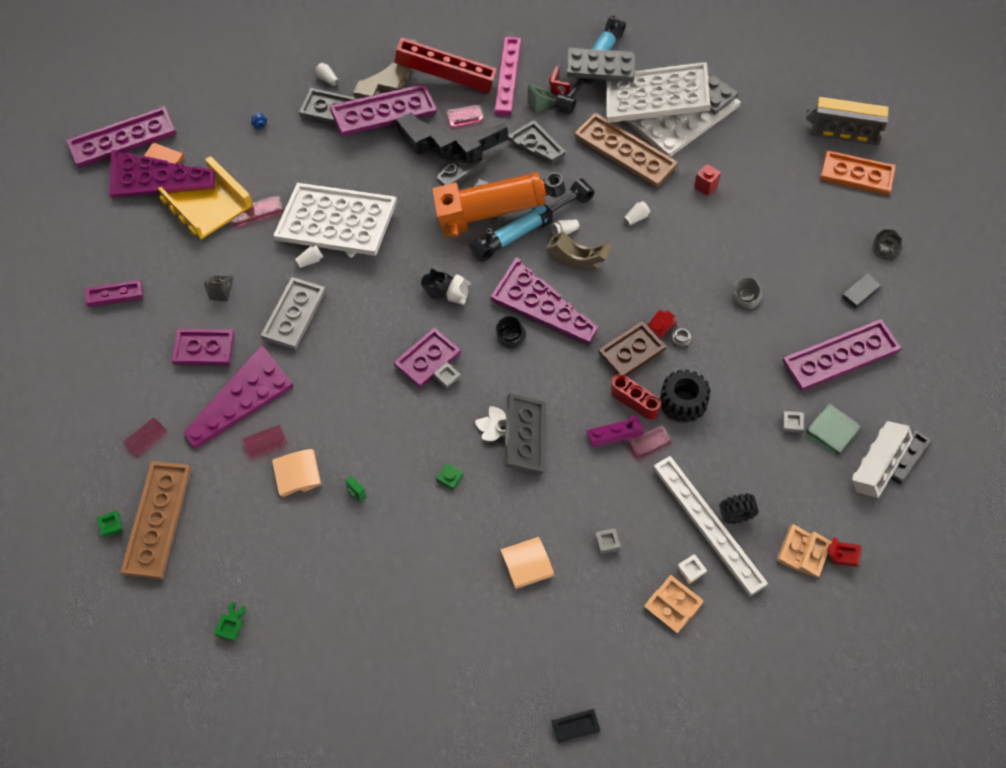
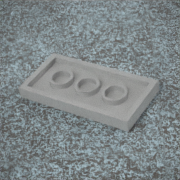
(293, 313)

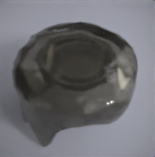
(887, 244)

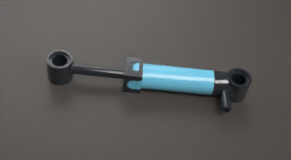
(613, 30)
(539, 216)

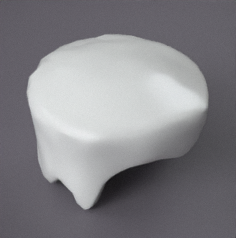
(458, 290)

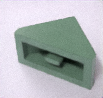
(539, 98)

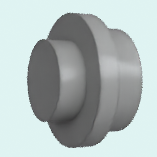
(681, 337)

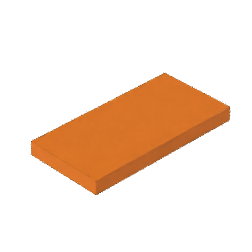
(858, 173)

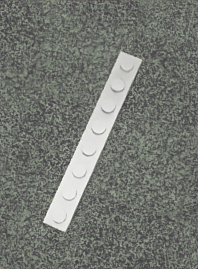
(710, 526)

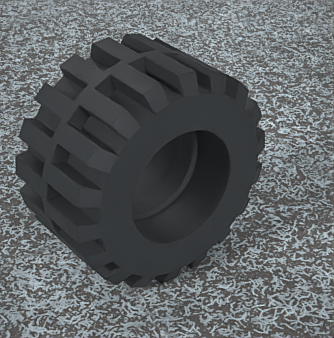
(689, 383)

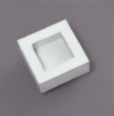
(691, 569)

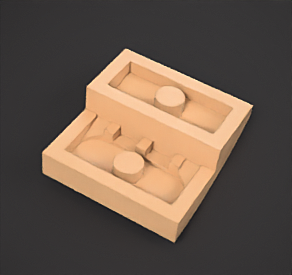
(296, 472)
(803, 551)
(527, 562)
(674, 604)

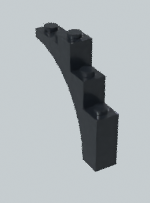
(447, 143)

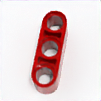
(631, 389)

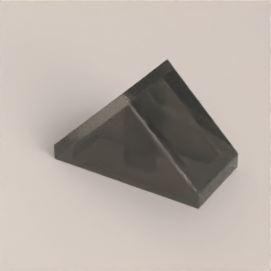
(218, 287)

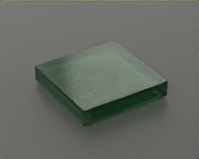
(833, 429)

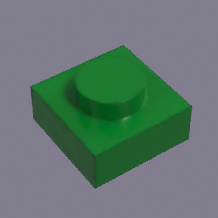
(449, 476)
(354, 489)
(110, 524)

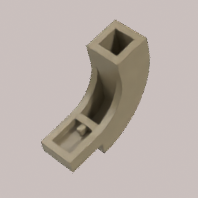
(577, 255)

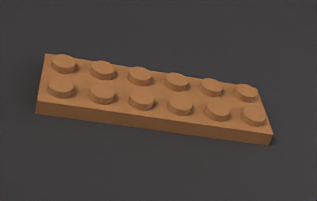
(626, 150)
(156, 520)

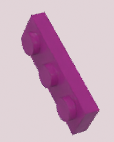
(114, 293)

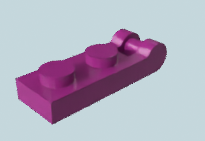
(615, 432)

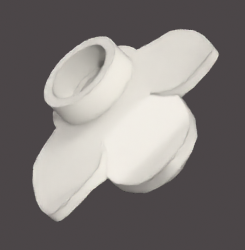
(492, 424)

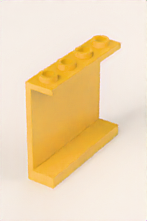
(209, 208)

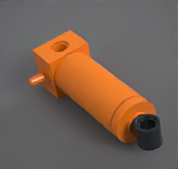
(459, 207)

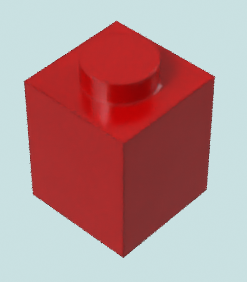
(707, 179)

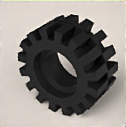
(738, 508)

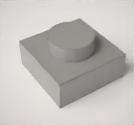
(446, 375)
(793, 422)
(607, 541)

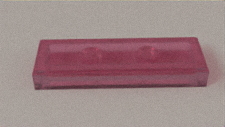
(259, 210)

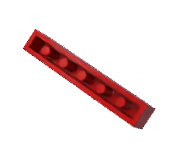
(445, 65)

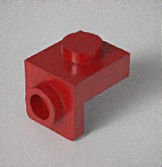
(662, 323)
(844, 553)

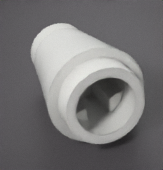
(325, 73)
(637, 213)
(565, 226)
(309, 256)

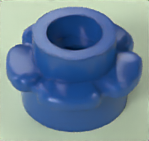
(258, 120)

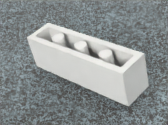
(882, 459)

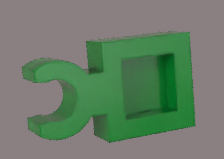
(230, 625)

